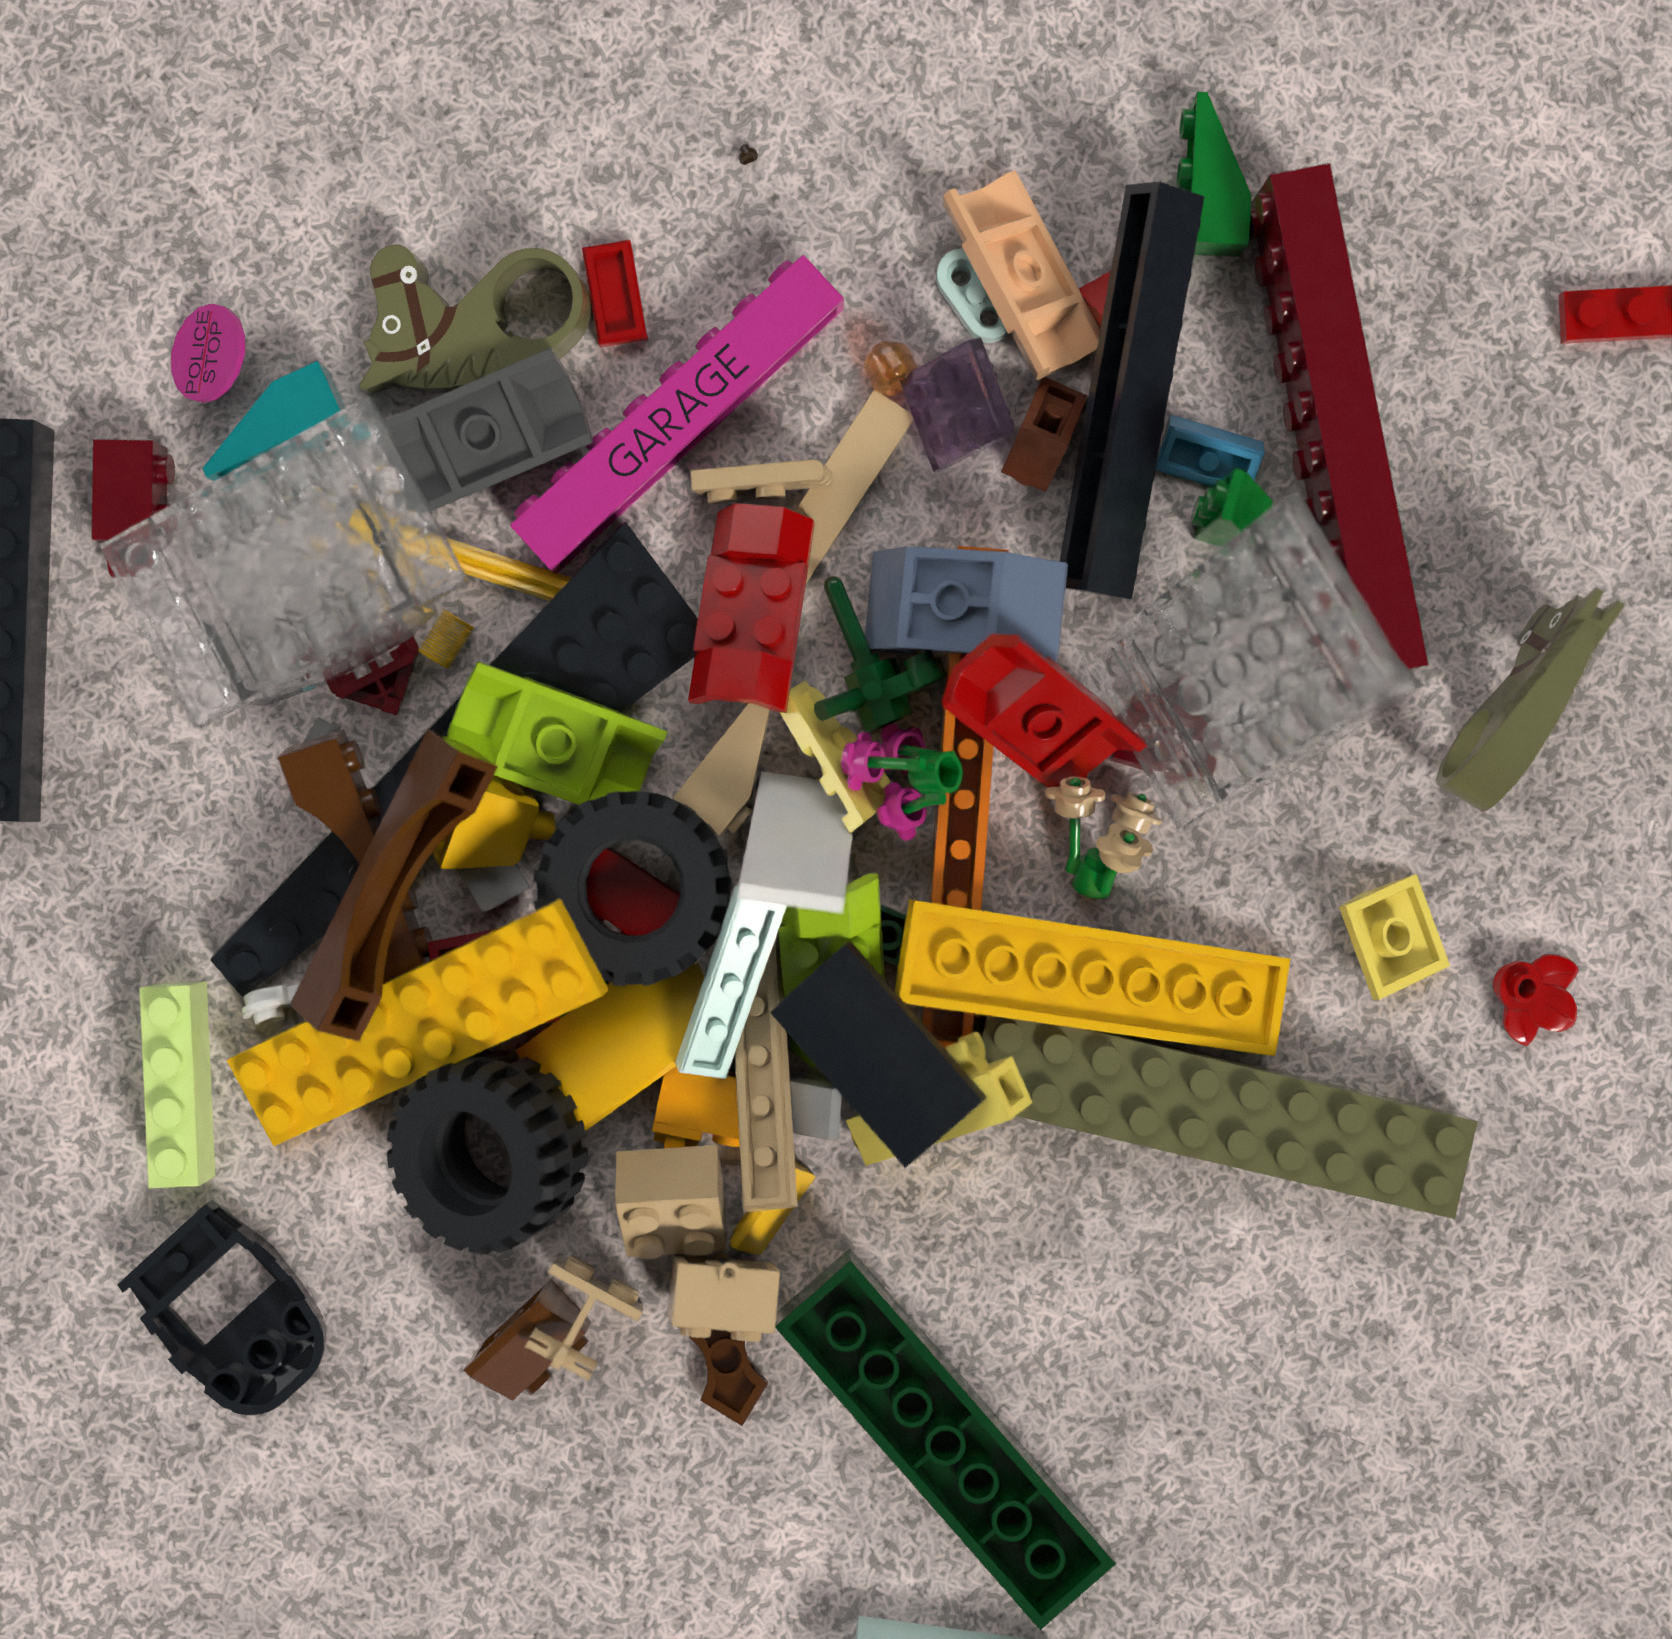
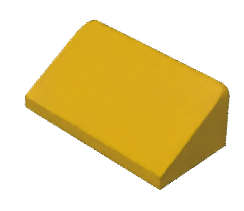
(759, 1227)

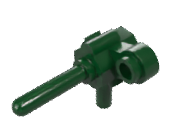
(875, 686)

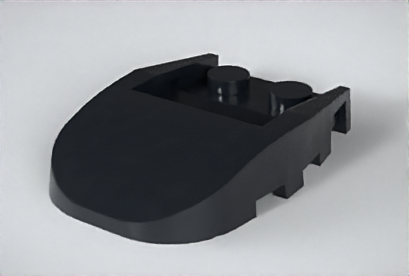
(264, 1349)

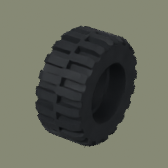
(440, 1176)

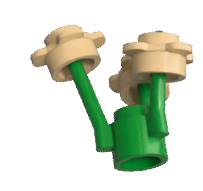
(1116, 852)

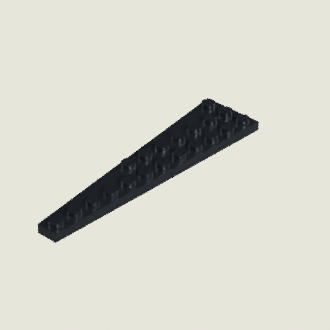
(600, 637)

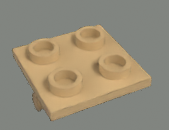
(579, 1275)

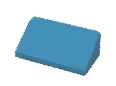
(1206, 452)

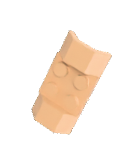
(1024, 274)

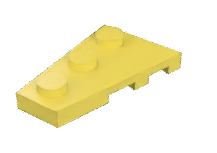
(826, 743)

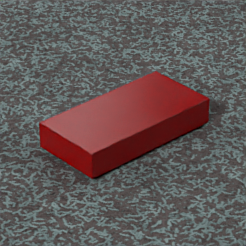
(615, 293)

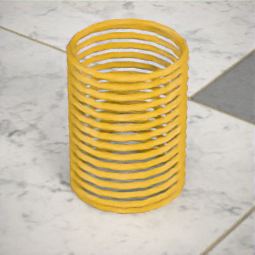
(454, 649)

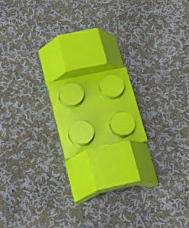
(552, 736)
(813, 936)

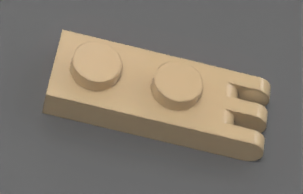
(765, 480)

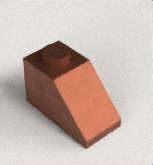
(1044, 434)

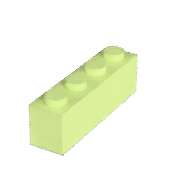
(177, 1084)

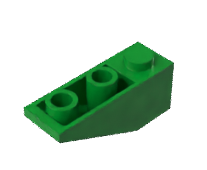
(1214, 173)
(1228, 508)

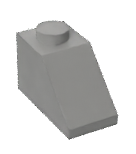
(815, 1106)

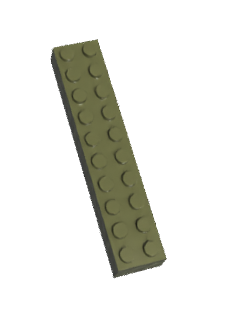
(1238, 1114)

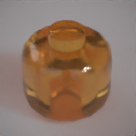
(888, 365)

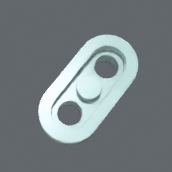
(967, 300)

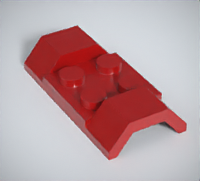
(751, 606)
(1034, 711)

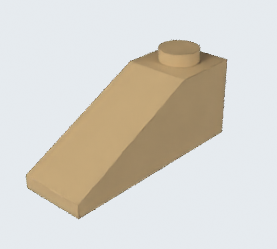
(728, 773)

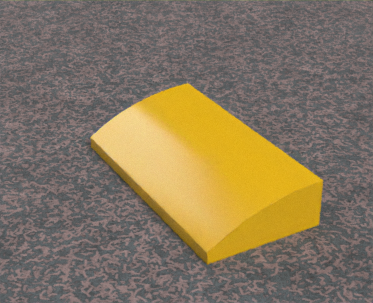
(617, 1042)

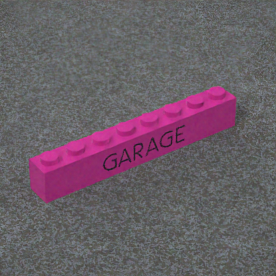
(678, 414)

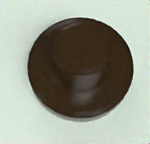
(747, 154)

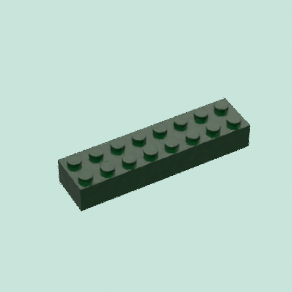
(945, 1439)

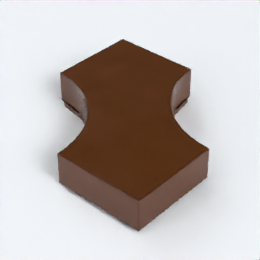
(732, 1380)

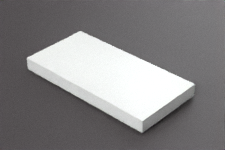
(796, 845)

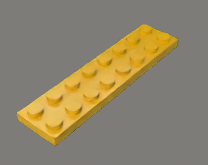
(1090, 978)
(423, 1022)

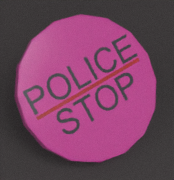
(208, 353)

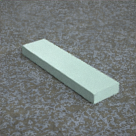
(729, 987)

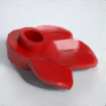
(1542, 1000)

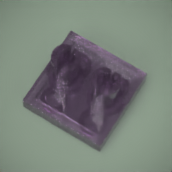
(957, 404)

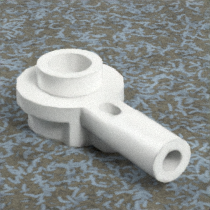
(268, 1004)

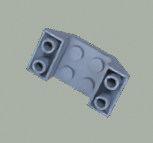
(960, 598)

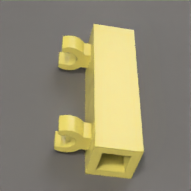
(997, 1080)

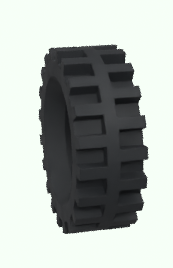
(682, 837)

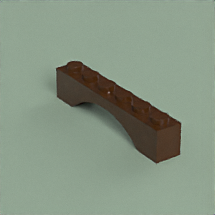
(329, 786)
(349, 965)

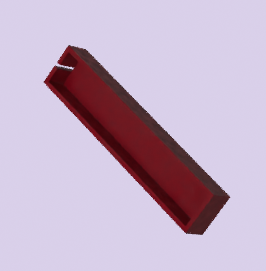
(1333, 395)

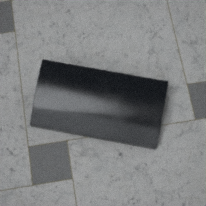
(878, 1054)

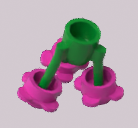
(905, 750)

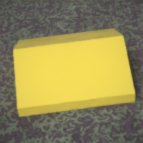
(1394, 936)

